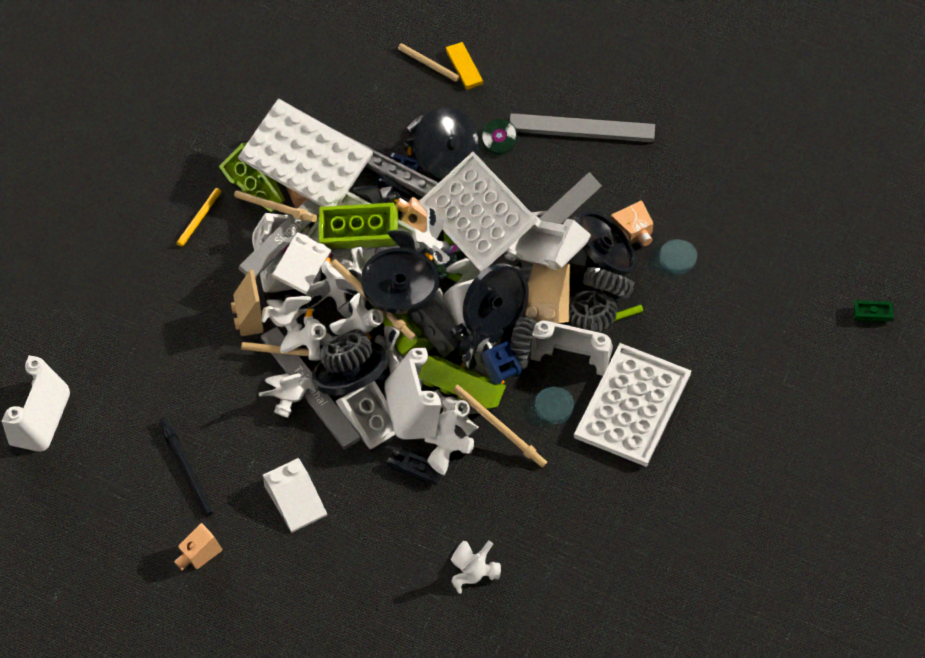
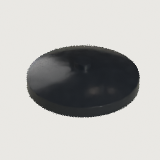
(444, 141)
(607, 243)
(400, 280)
(496, 299)
(354, 379)

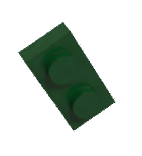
(873, 310)

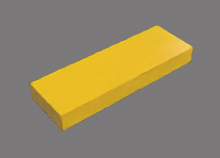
(464, 65)

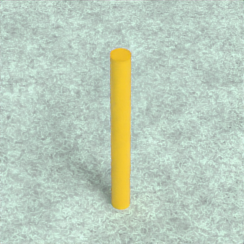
(197, 219)

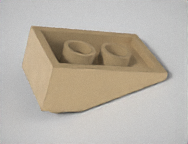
(548, 294)
(247, 307)

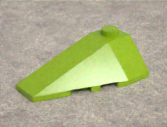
(250, 179)

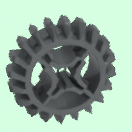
(608, 282)
(592, 310)
(522, 340)
(345, 352)

